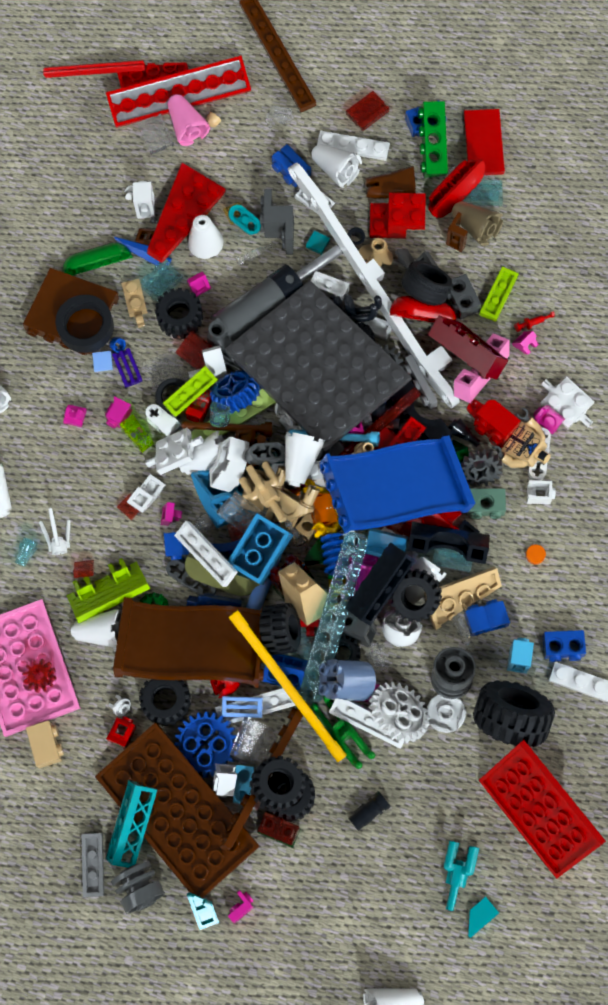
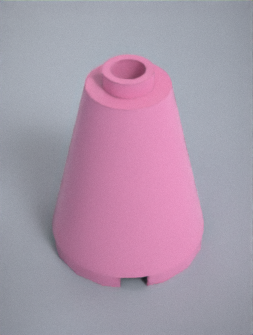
(186, 120)

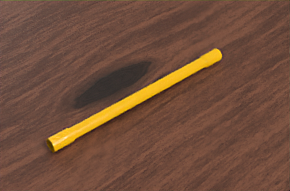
(243, 627)

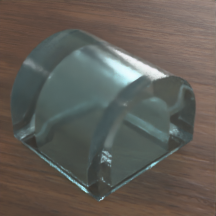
(219, 415)

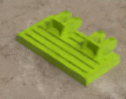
(107, 592)

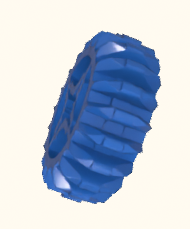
(235, 391)

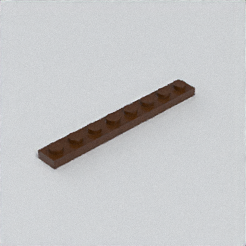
(278, 54)
(247, 802)

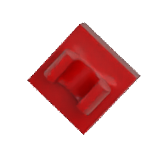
(310, 628)

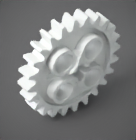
(399, 712)

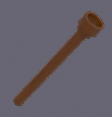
(264, 429)

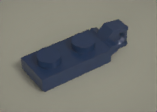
(210, 599)

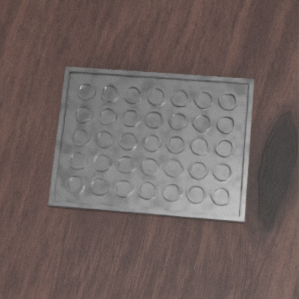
(318, 365)

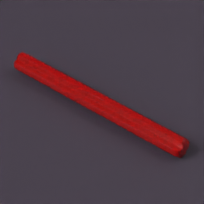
(97, 68)

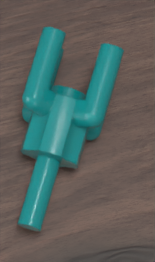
(458, 870)

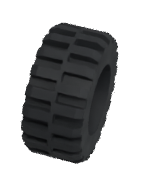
(513, 713)

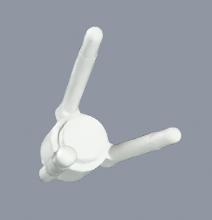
(57, 545)

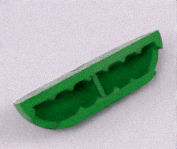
(96, 258)

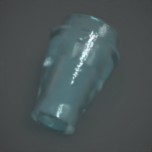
(25, 551)

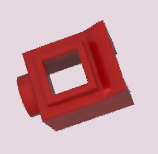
(119, 739)

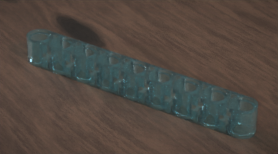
(332, 607)

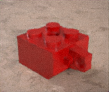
(493, 421)

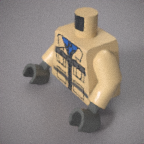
(525, 445)

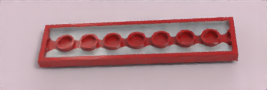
(196, 85)

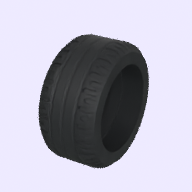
(427, 283)

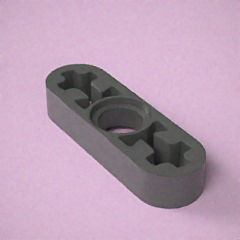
(176, 575)

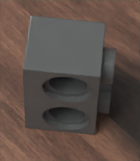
(466, 296)

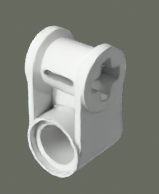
(164, 422)

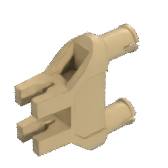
(291, 504)

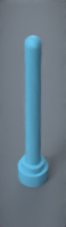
(373, 437)

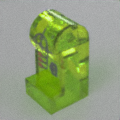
(136, 433)

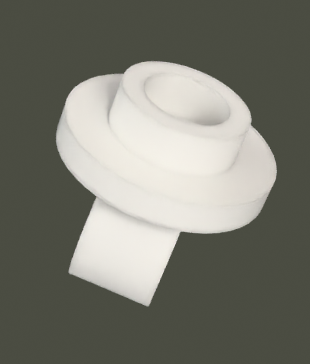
(121, 707)

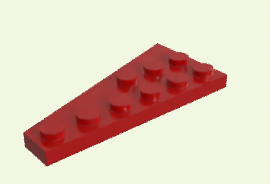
(189, 197)

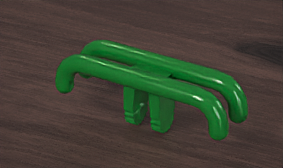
(341, 733)

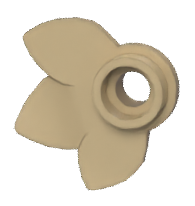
(381, 256)

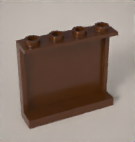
(52, 294)

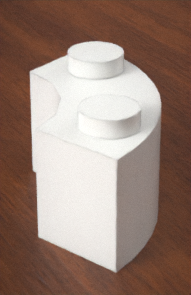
(229, 464)

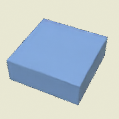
(102, 361)

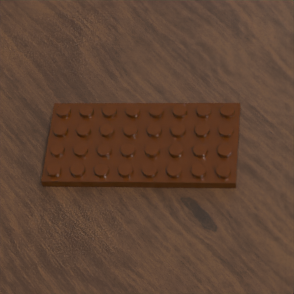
(185, 813)

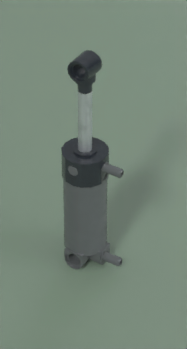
(264, 297)

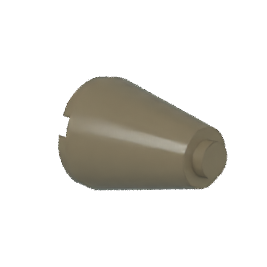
(478, 221)

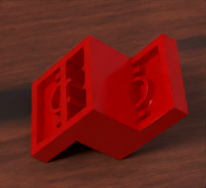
(399, 214)

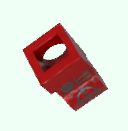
(198, 409)

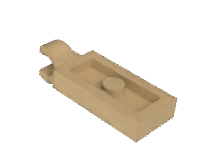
(135, 300)

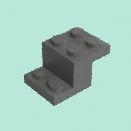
(277, 221)

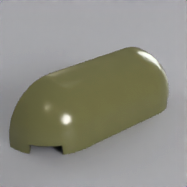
(240, 584)

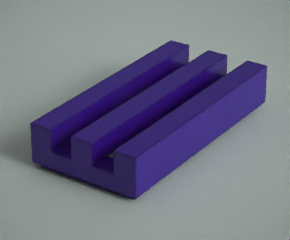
(122, 354)

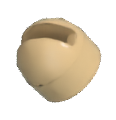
(213, 120)

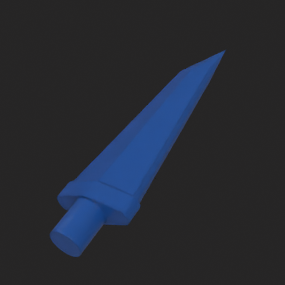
(139, 250)

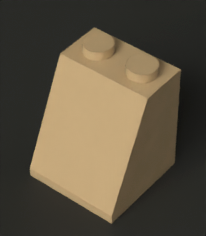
(302, 593)

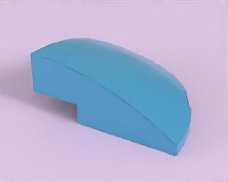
(211, 497)

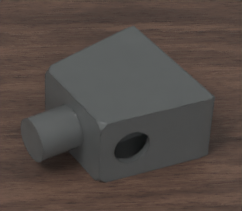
(358, 629)

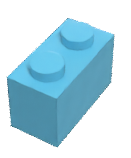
(520, 655)

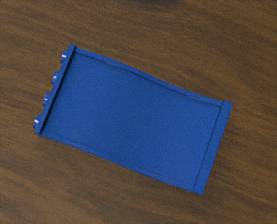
(396, 484)

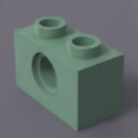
(494, 497)

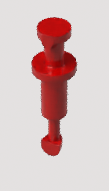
(531, 322)

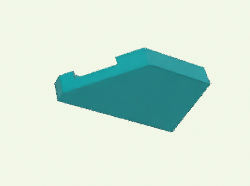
(481, 915)

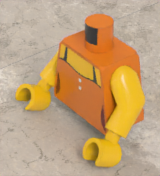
(324, 515)

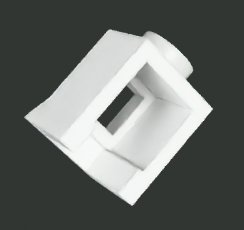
(546, 486)
(224, 780)

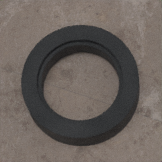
(78, 303)

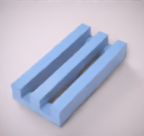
(259, 707)

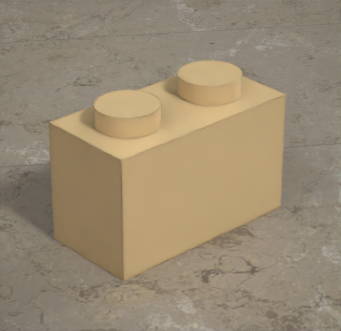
(44, 744)

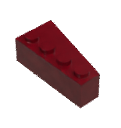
(468, 347)

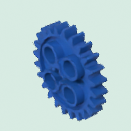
(194, 731)

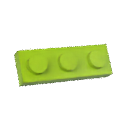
(498, 294)
(190, 391)

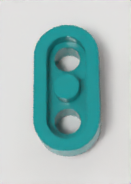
(244, 219)

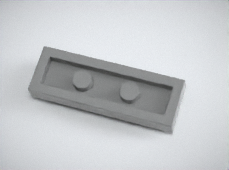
(419, 381)
(92, 865)

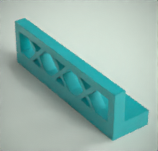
(124, 822)

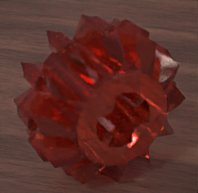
(45, 669)

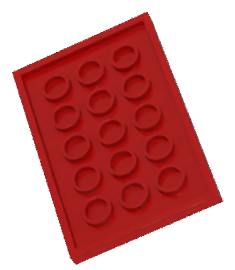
(541, 810)

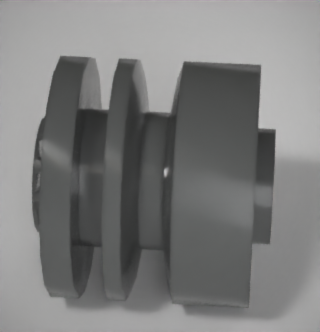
(453, 672)
(138, 888)

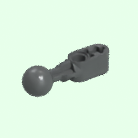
(267, 456)

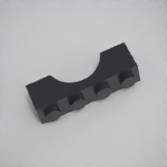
(434, 428)
(470, 545)

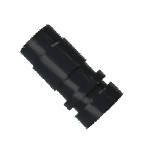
(368, 812)

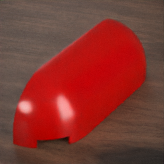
(456, 187)
(413, 309)

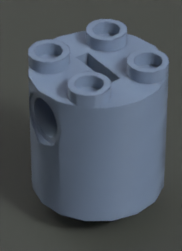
(346, 680)

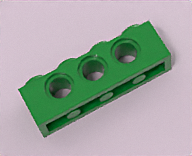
(436, 111)

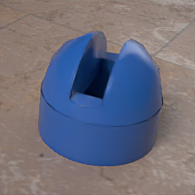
(117, 340)

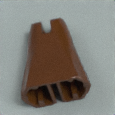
(394, 182)

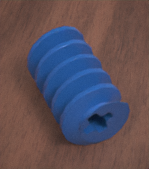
(332, 549)

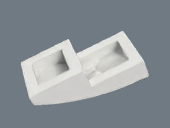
(146, 494)

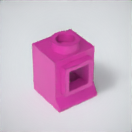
(117, 412)

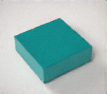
(318, 242)

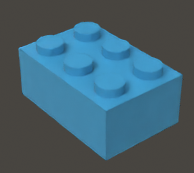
(260, 549)

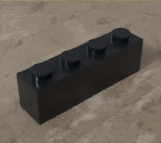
(380, 584)

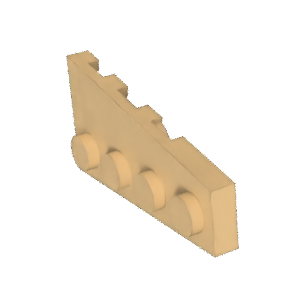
(463, 593)

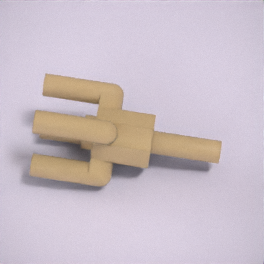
(264, 489)

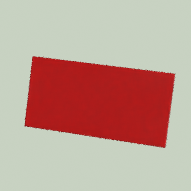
(485, 139)

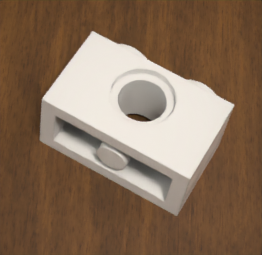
(143, 199)

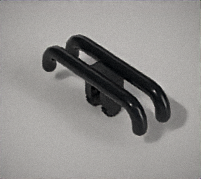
(358, 314)

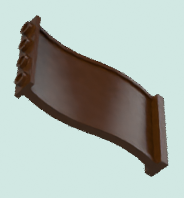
(186, 643)

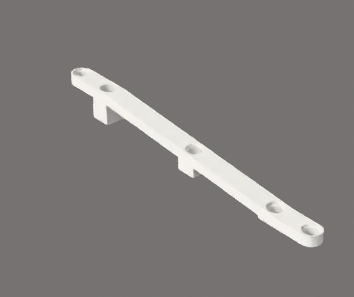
(371, 275)

